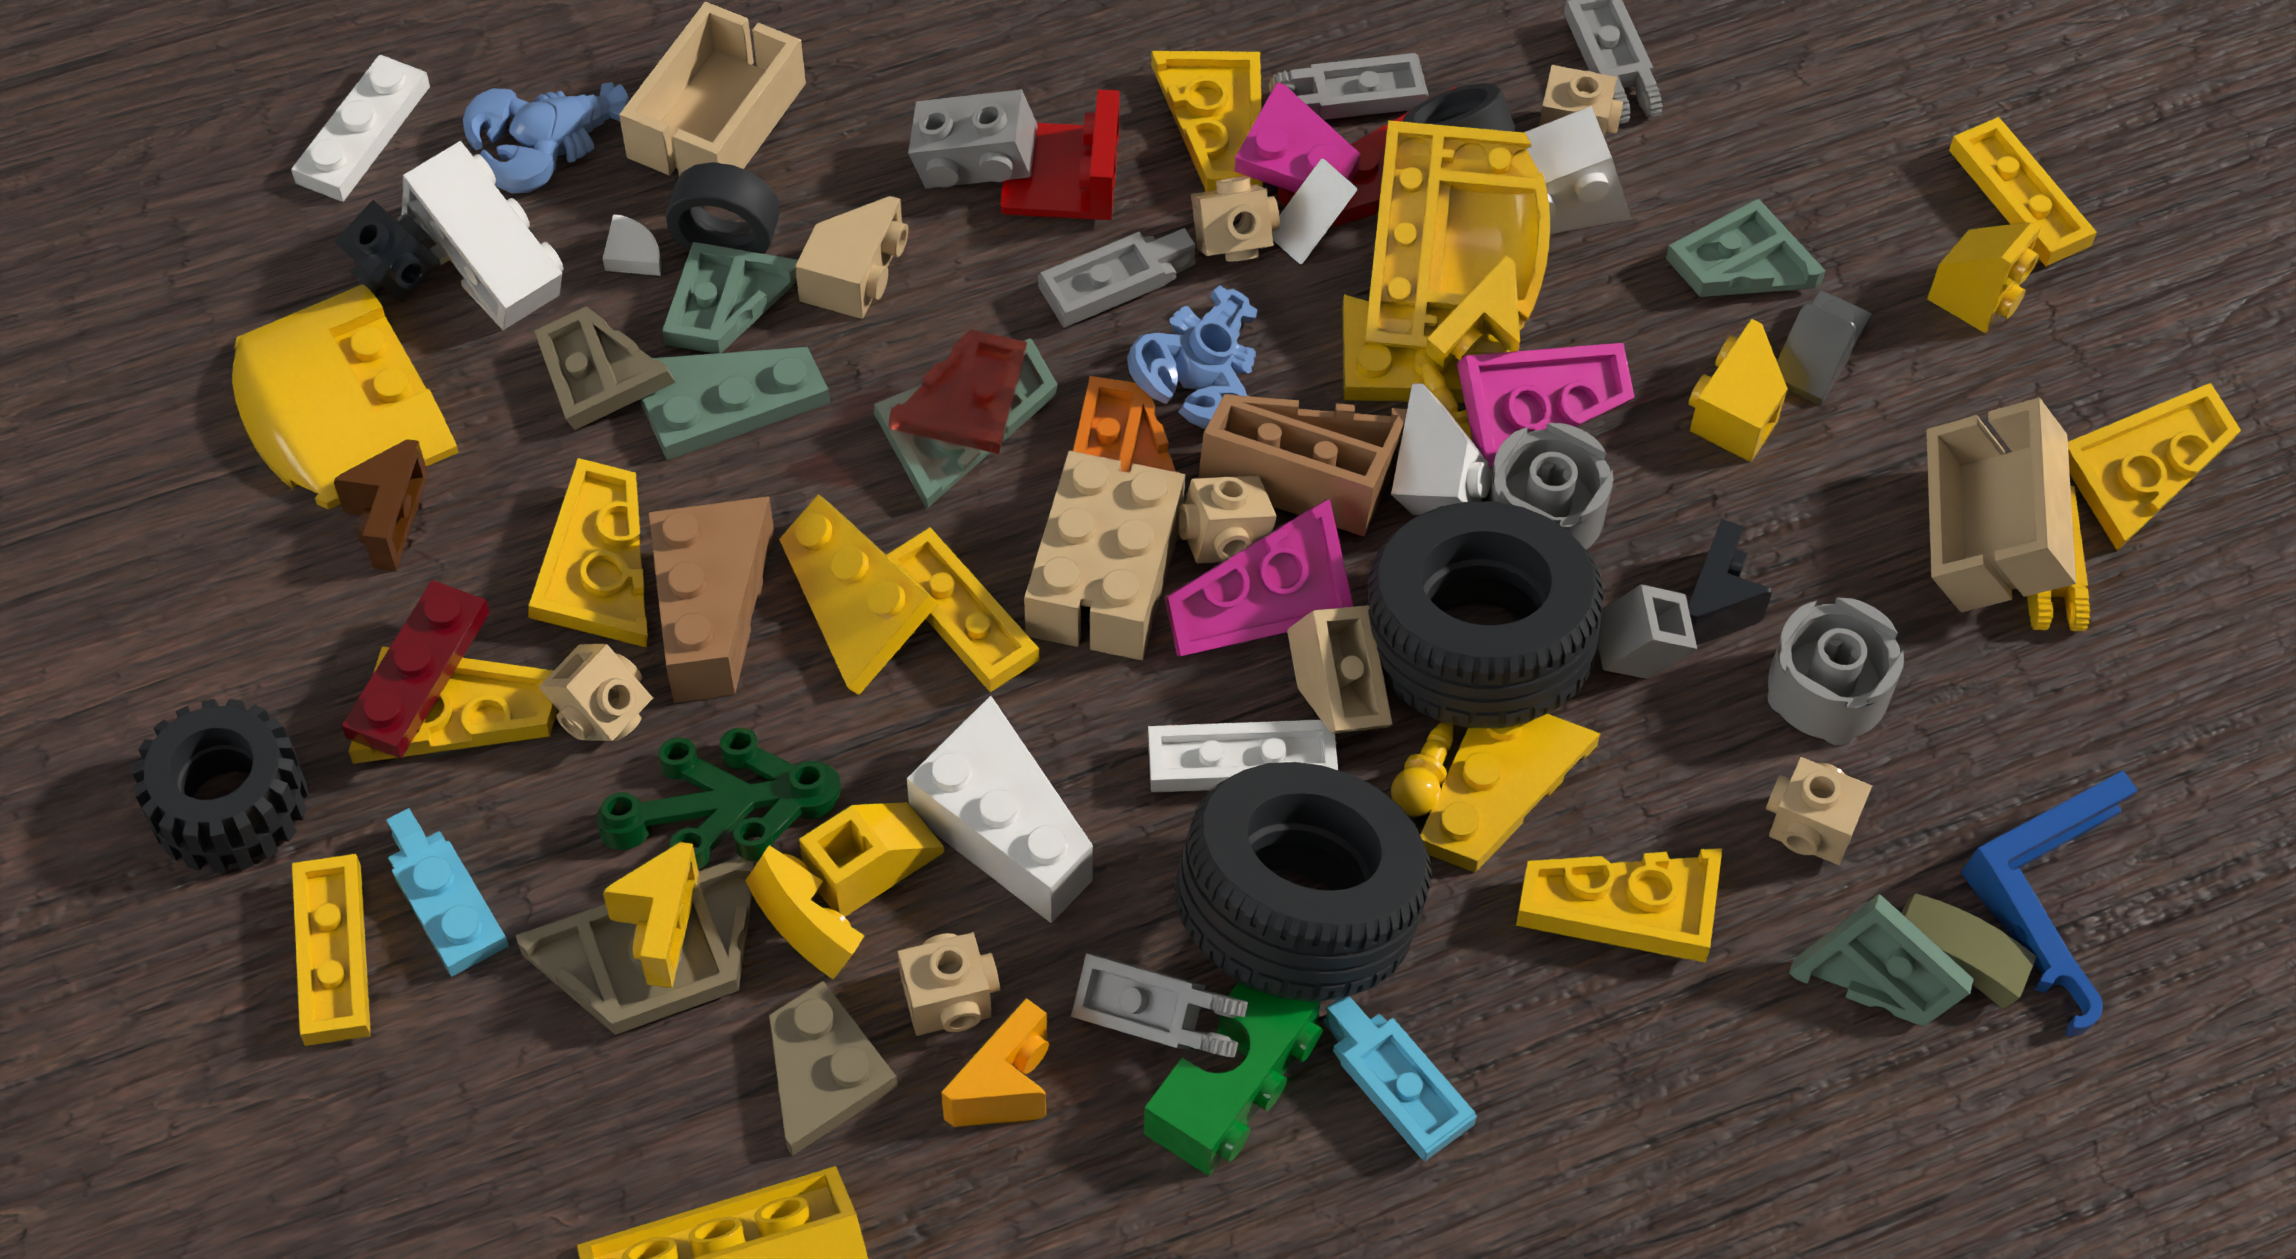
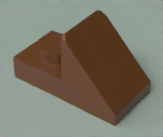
(387, 498)

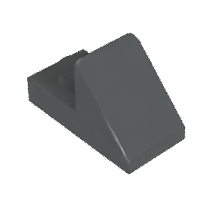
(1821, 345)

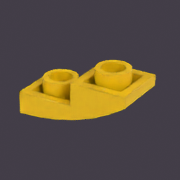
(784, 893)

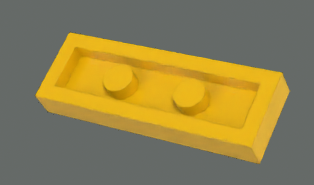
(2022, 189)
(966, 612)
(330, 950)

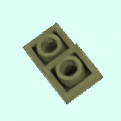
(1983, 951)

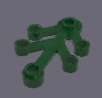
(794, 791)

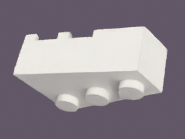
(1577, 173)
(482, 235)
(1003, 813)

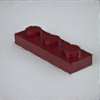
(415, 669)

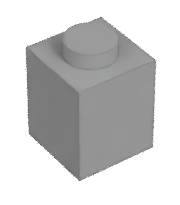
(1645, 632)

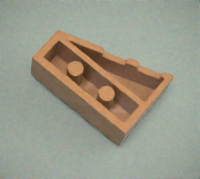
(1306, 454)
(707, 588)

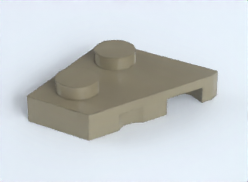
(596, 367)
(823, 1066)

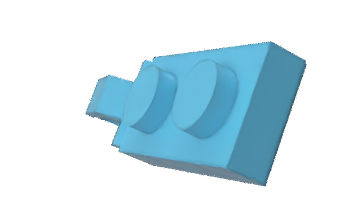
(443, 896)
(1398, 1078)

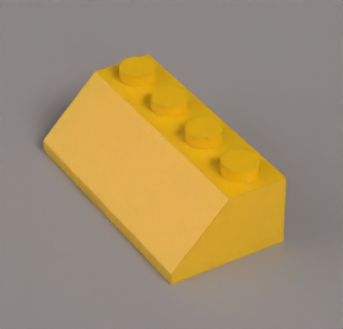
(782, 1221)

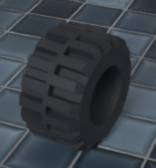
(202, 747)

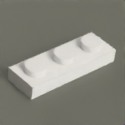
(360, 128)
(1207, 754)

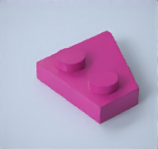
(1290, 142)

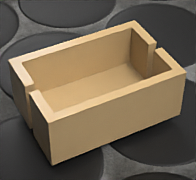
(709, 97)
(1997, 514)
(1104, 551)

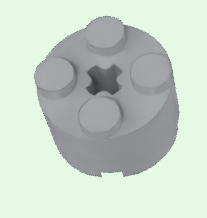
(1556, 475)
(1835, 669)

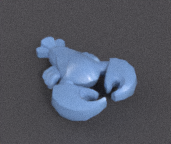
(546, 128)
(1199, 356)

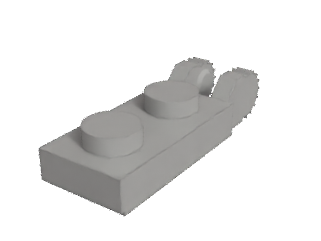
(1614, 49)
(1358, 85)
(1151, 1005)

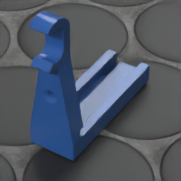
(2004, 890)

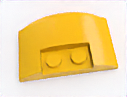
(1445, 220)
(332, 393)

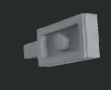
(1115, 274)

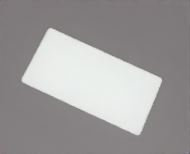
(1312, 210)

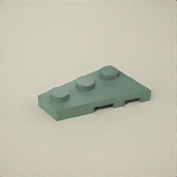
(731, 396)
(939, 465)

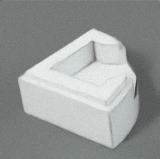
(631, 248)

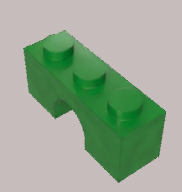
(1207, 1113)

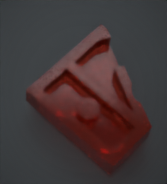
(967, 394)

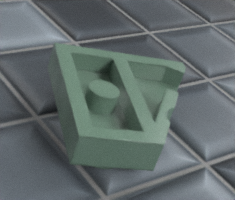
(1744, 255)
(724, 295)

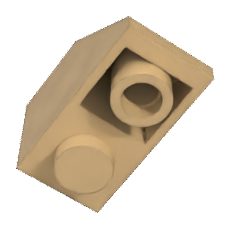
(850, 257)

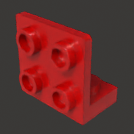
(1071, 167)

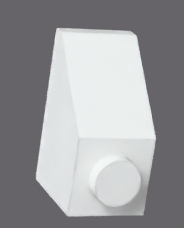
(1436, 458)

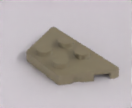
(596, 965)

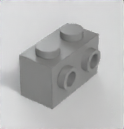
(959, 144)

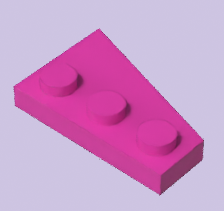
(1541, 388)
(1263, 586)

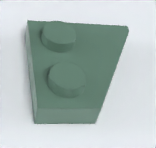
(1886, 964)

